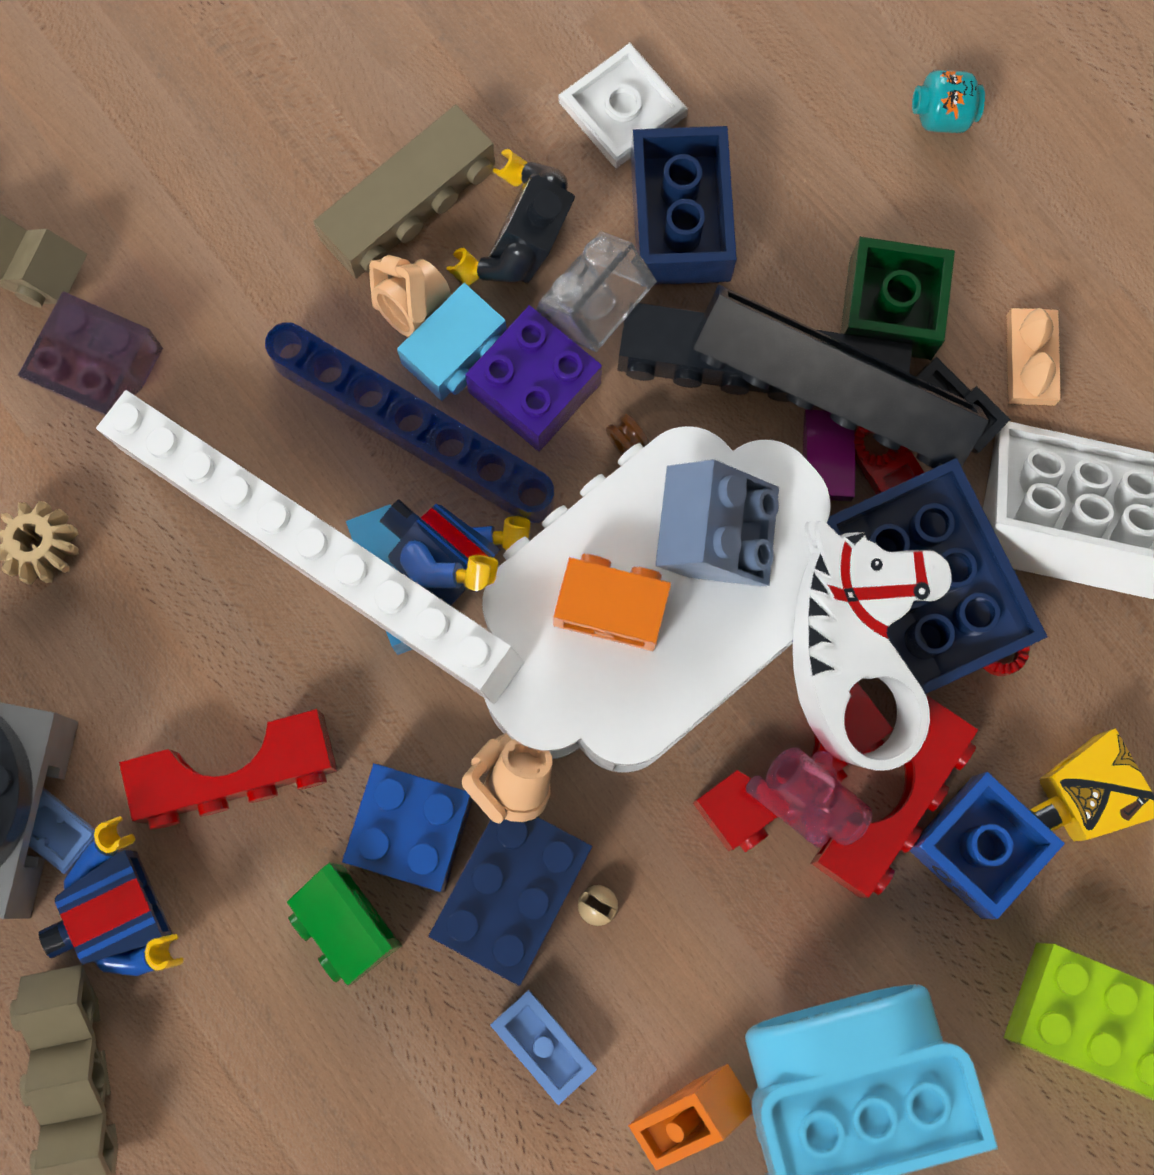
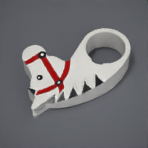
(841, 636)

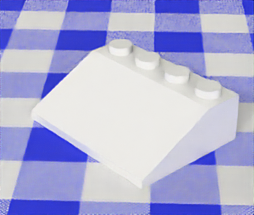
(1073, 508)

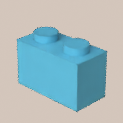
(451, 342)

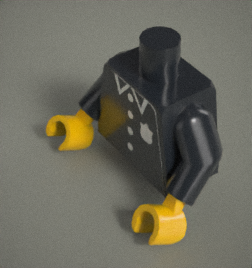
(527, 229)

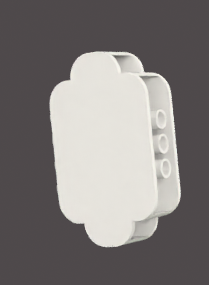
(714, 635)

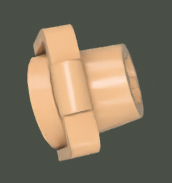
(410, 294)
(517, 783)

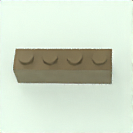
(406, 191)

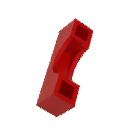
(165, 785)
(740, 818)
(867, 861)

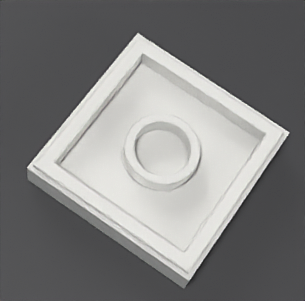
(621, 97)

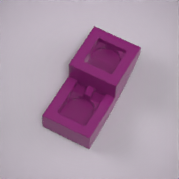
(831, 453)

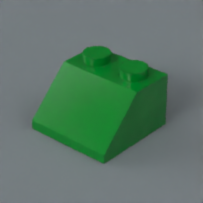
(342, 924)

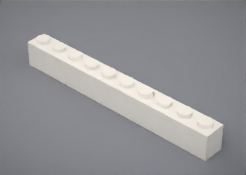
(313, 547)

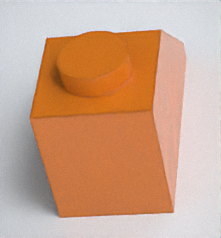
(693, 1118)

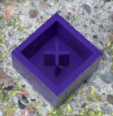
(534, 378)

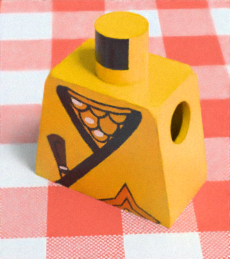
(1095, 790)

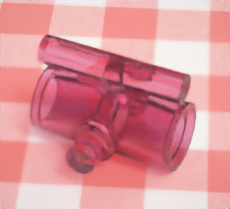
(811, 798)

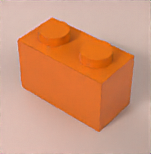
(611, 602)

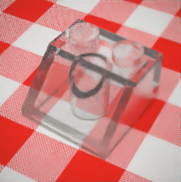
(597, 291)

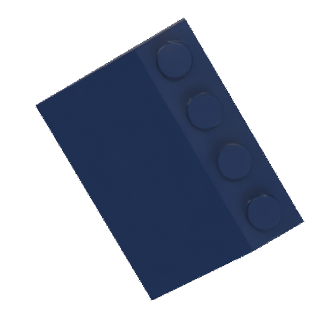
(985, 607)

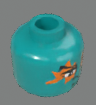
(949, 101)

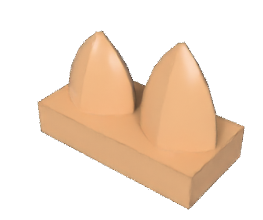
(1033, 356)

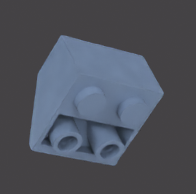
(717, 524)

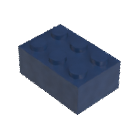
(684, 203)
(510, 895)

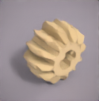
(52, 550)

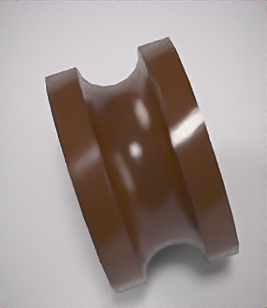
(626, 434)

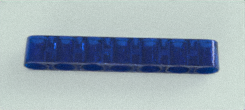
(399, 403)

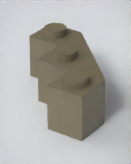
(36, 263)
(65, 1074)

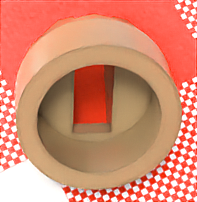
(603, 895)

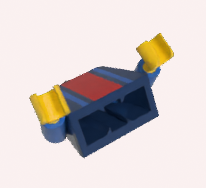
(445, 551)
(111, 910)

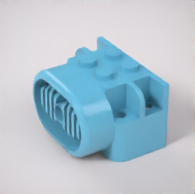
(864, 1088)

